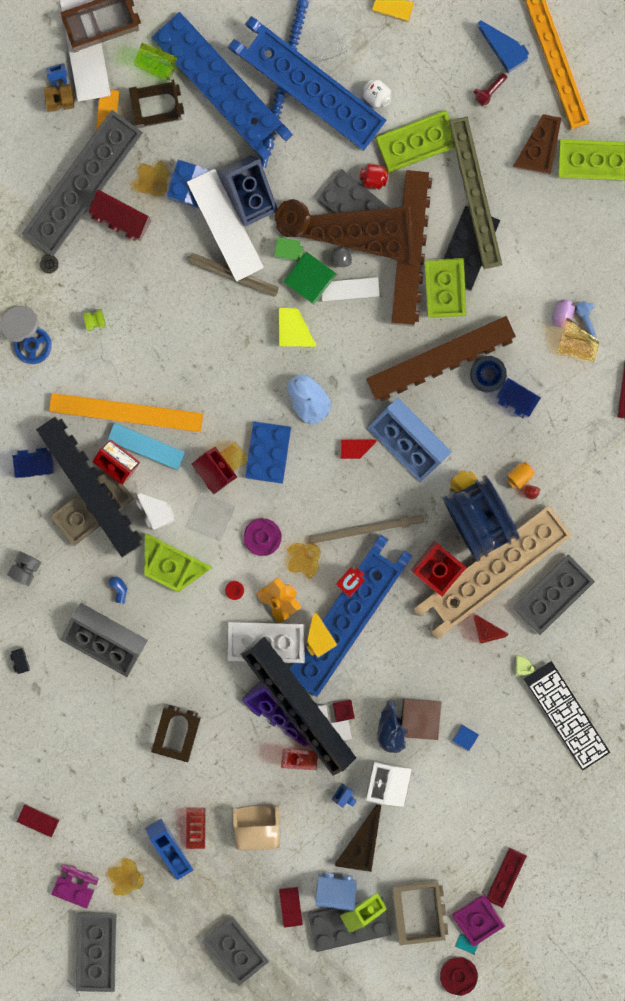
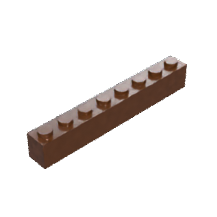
(409, 275)
(440, 358)

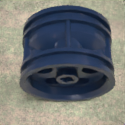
(481, 518)

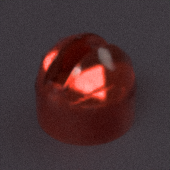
(531, 491)

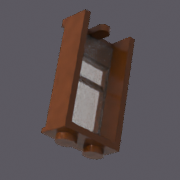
(99, 22)

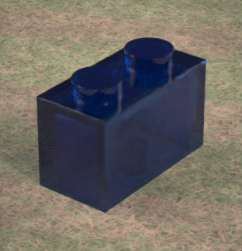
(517, 398)
(33, 464)

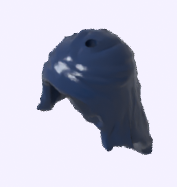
(390, 731)

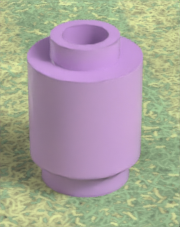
(562, 311)

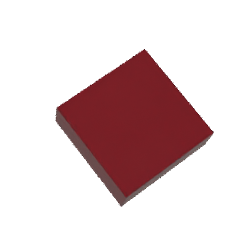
(343, 710)

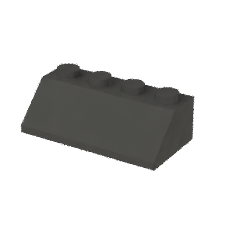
(103, 639)

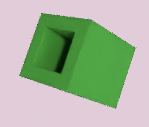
(288, 249)

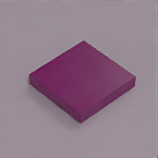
(478, 920)

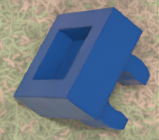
(57, 72)
(343, 796)

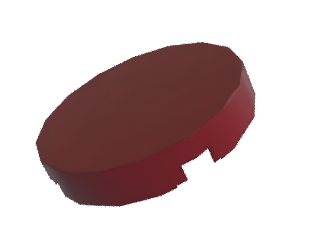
(458, 976)

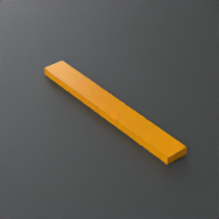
(557, 63)
(126, 412)

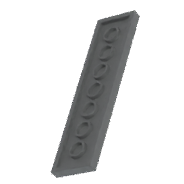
(79, 184)

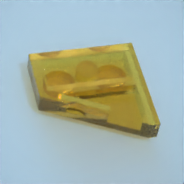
(577, 342)

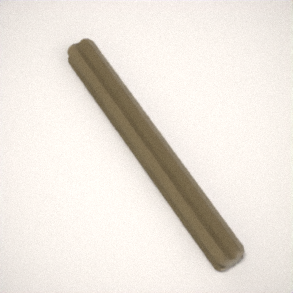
(226, 272)

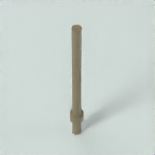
(403, 522)

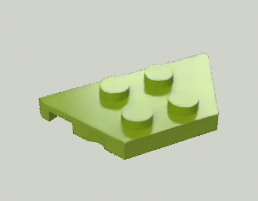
(170, 565)

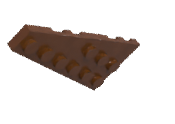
(375, 231)

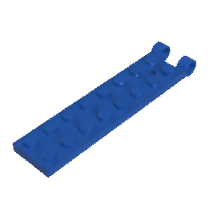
(220, 83)
(310, 85)
(350, 616)

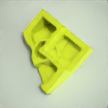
(293, 329)

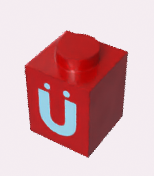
(351, 581)

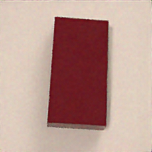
(38, 820)
(290, 907)

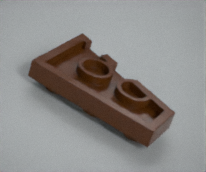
(541, 146)

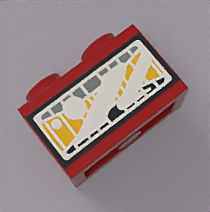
(116, 462)

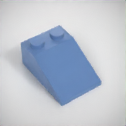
(336, 891)

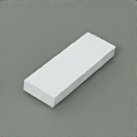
(351, 289)

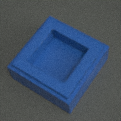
(465, 737)

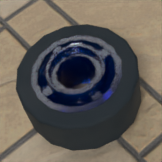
(492, 363)

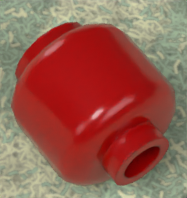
(374, 176)

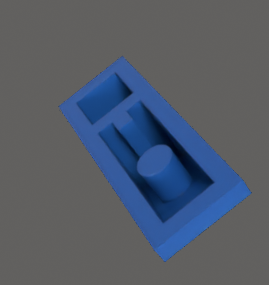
(506, 49)
(169, 849)

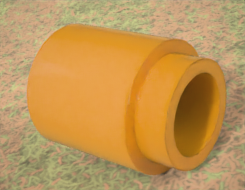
(520, 475)

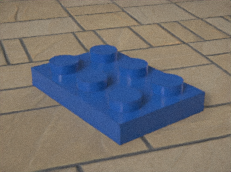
(268, 452)

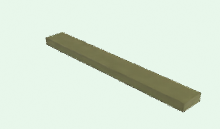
(475, 193)

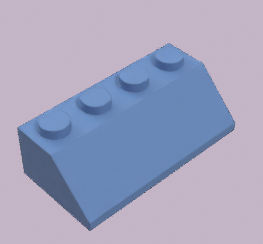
(409, 440)

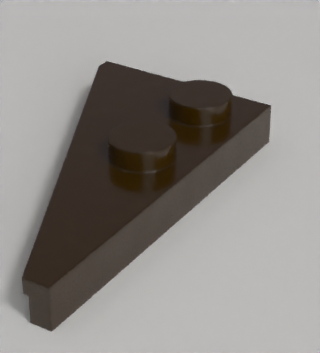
(361, 849)

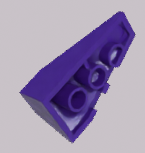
(262, 703)

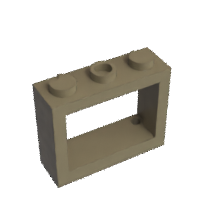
(440, 912)

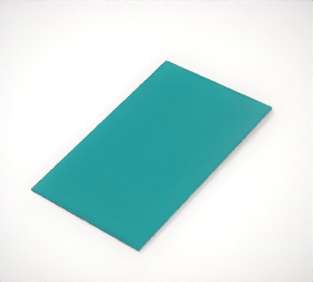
(464, 944)

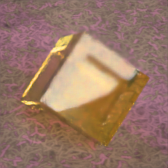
(234, 456)

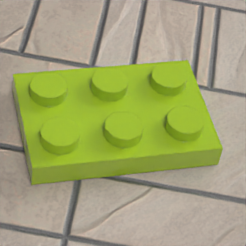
(445, 287)

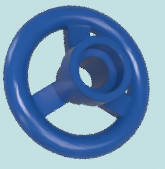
(33, 360)

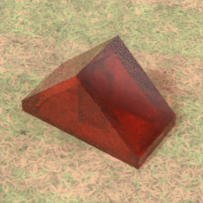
(487, 631)
(299, 759)

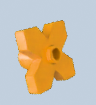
(280, 598)

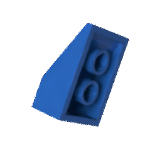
(179, 189)

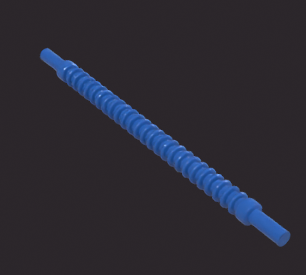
(294, 37)

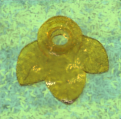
(150, 177)
(302, 561)
(123, 877)

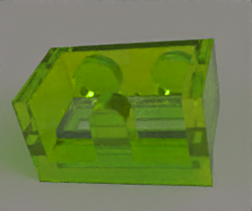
(155, 61)

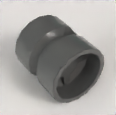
(19, 573)

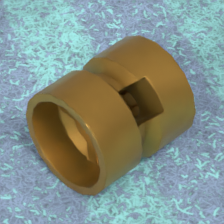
(66, 97)

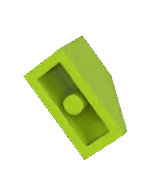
(363, 913)

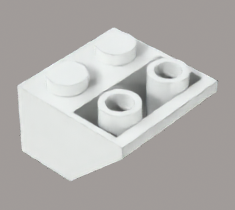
(157, 511)
(388, 784)

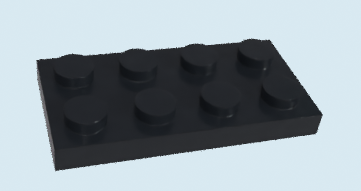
(465, 246)

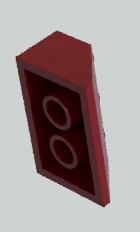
(119, 216)

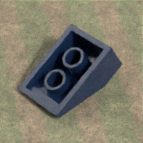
(248, 189)

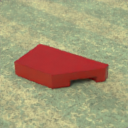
(356, 448)

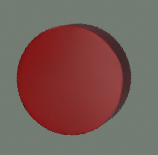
(234, 590)

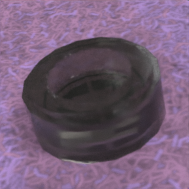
(49, 264)

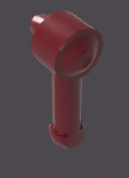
(483, 97)

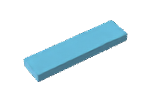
(146, 446)

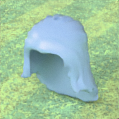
(308, 399)

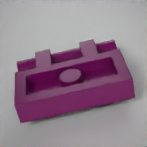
(72, 891)

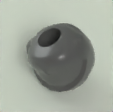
(341, 258)

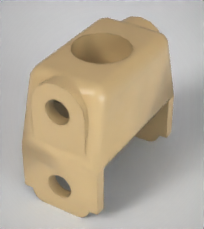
(256, 827)

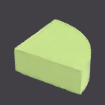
(523, 666)

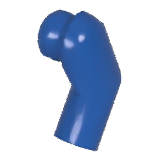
(120, 587)

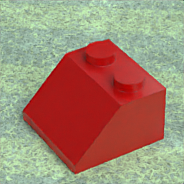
(438, 568)

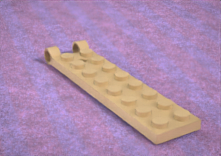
(498, 570)

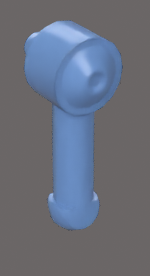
(583, 310)

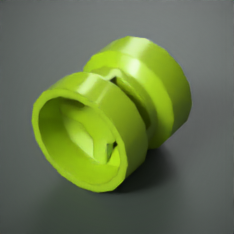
(96, 319)

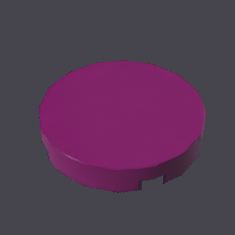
(262, 537)

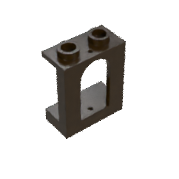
(155, 90)
(193, 723)

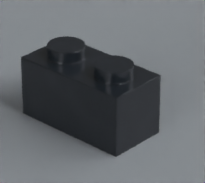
(20, 661)

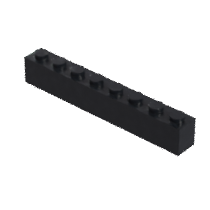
(89, 487)
(298, 705)

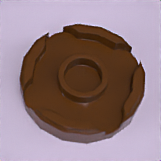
(292, 218)

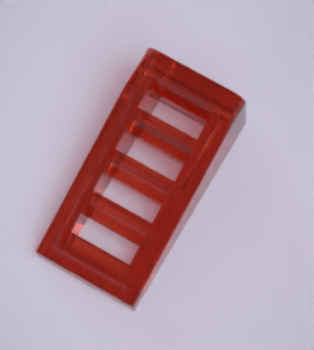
(195, 815)

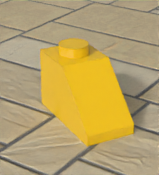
(319, 637)

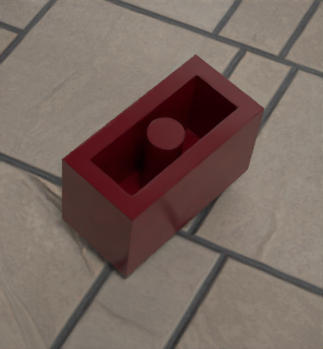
(214, 470)

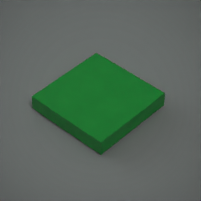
(310, 278)

